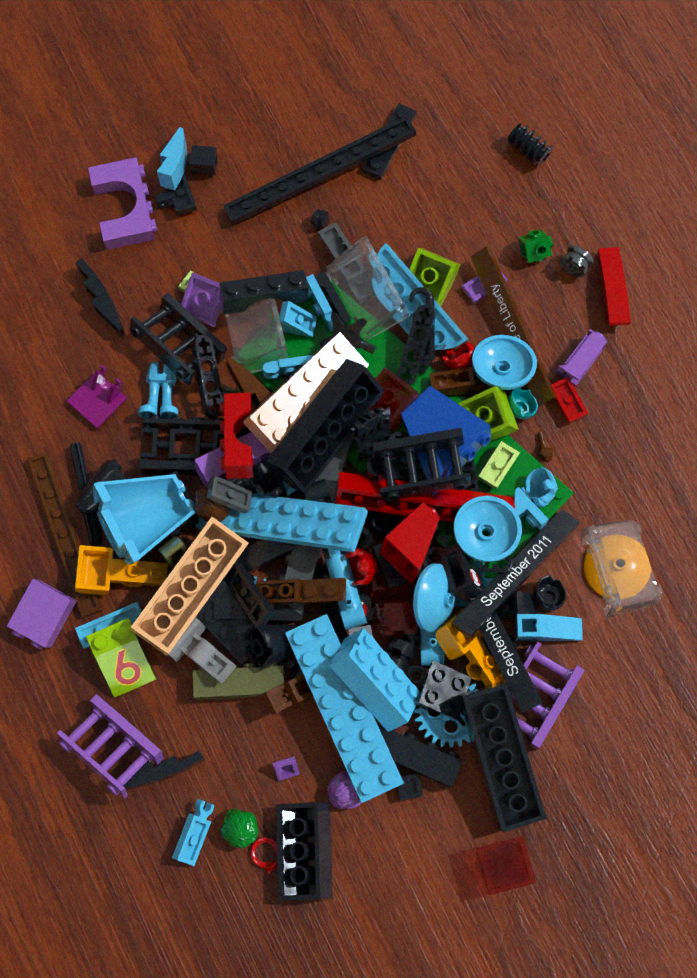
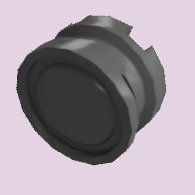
(576, 261)

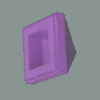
(286, 768)

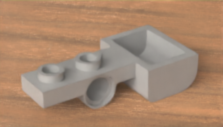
(202, 652)

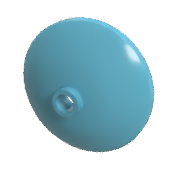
(505, 354)
(493, 516)
(432, 598)

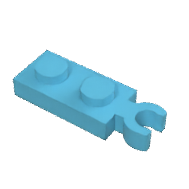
(321, 305)
(193, 834)

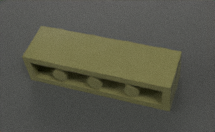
(241, 683)

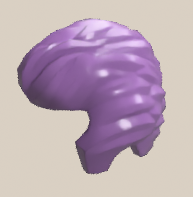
(342, 792)

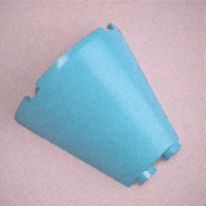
(141, 512)

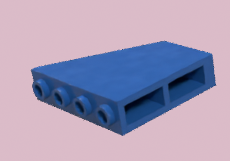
(437, 413)

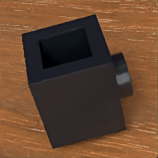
(203, 160)

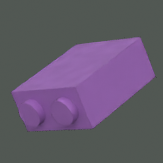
(41, 614)

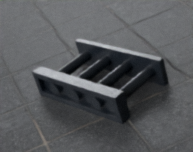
(183, 321)
(425, 443)

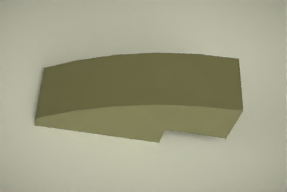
(172, 551)

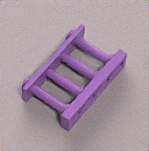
(559, 695)
(116, 724)

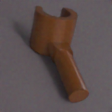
(545, 453)

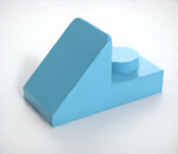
(297, 320)
(526, 507)

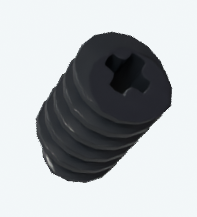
(529, 145)

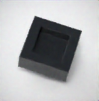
(411, 787)

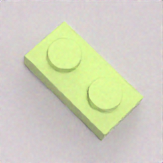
(498, 465)

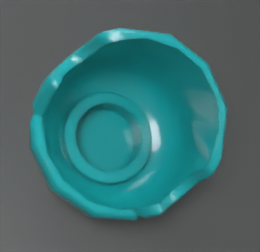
(522, 403)

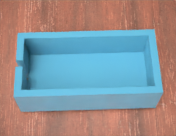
(375, 680)

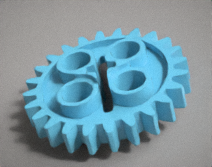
(436, 729)

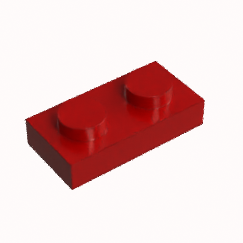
(569, 400)

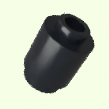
(366, 534)

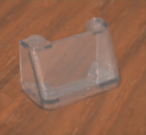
(367, 288)
(257, 335)
(622, 566)

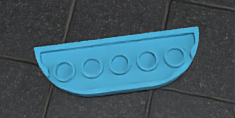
(405, 282)

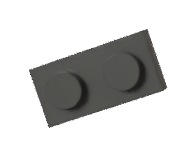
(229, 494)

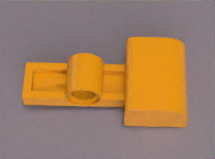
(98, 569)
(455, 644)

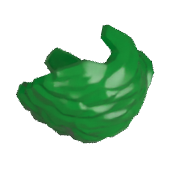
(239, 828)

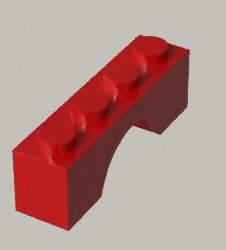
(237, 456)

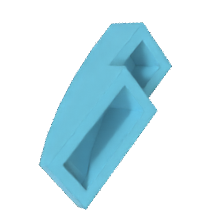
(173, 161)

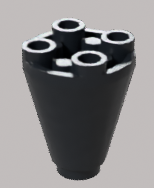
(107, 472)

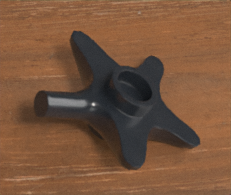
(350, 332)

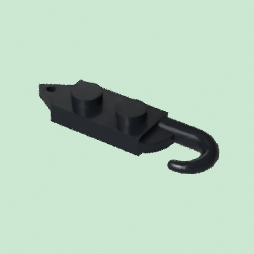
(419, 335)

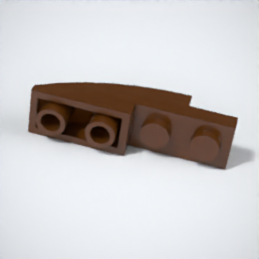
(303, 591)

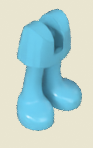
(156, 380)

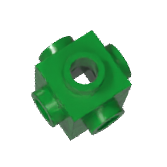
(535, 246)

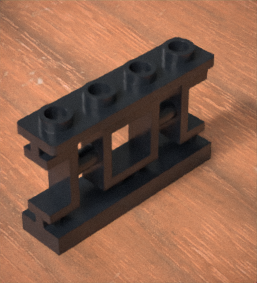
(179, 428)

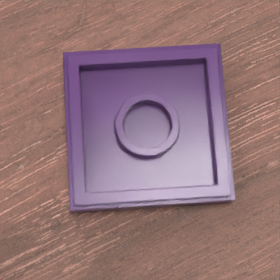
(202, 299)

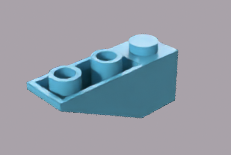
(547, 628)

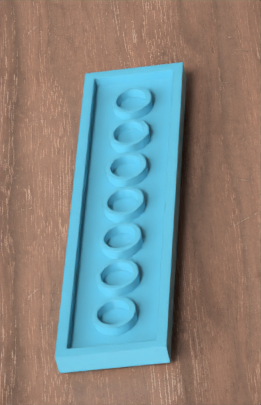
(298, 522)
(345, 716)

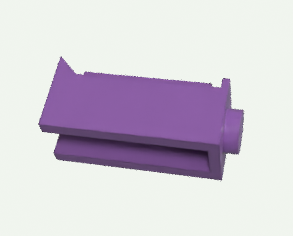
(583, 357)

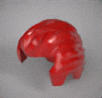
(461, 358)
(363, 566)

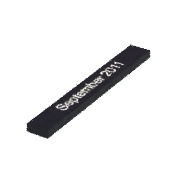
(524, 564)
(509, 661)

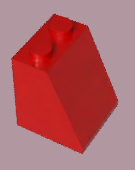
(409, 541)

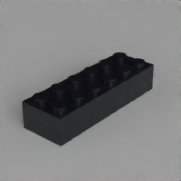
(325, 425)
(502, 756)

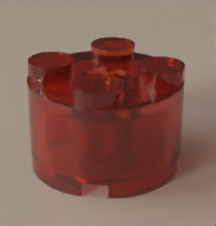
(395, 616)

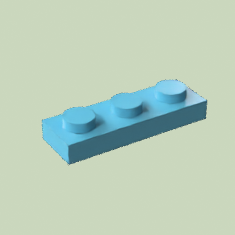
(131, 611)

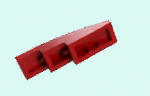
(614, 286)

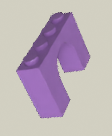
(136, 226)

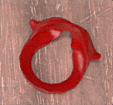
(268, 866)

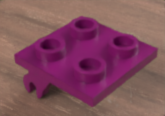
(98, 398)

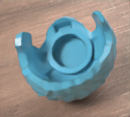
(540, 486)

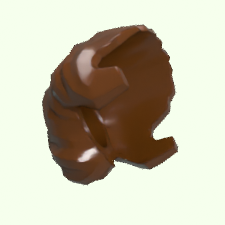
(207, 508)

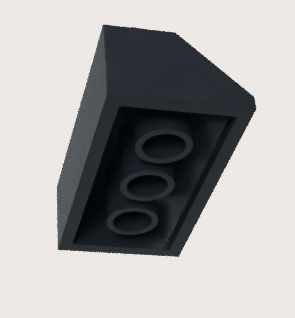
(304, 851)

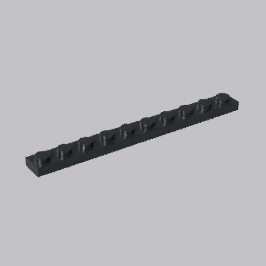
(320, 170)

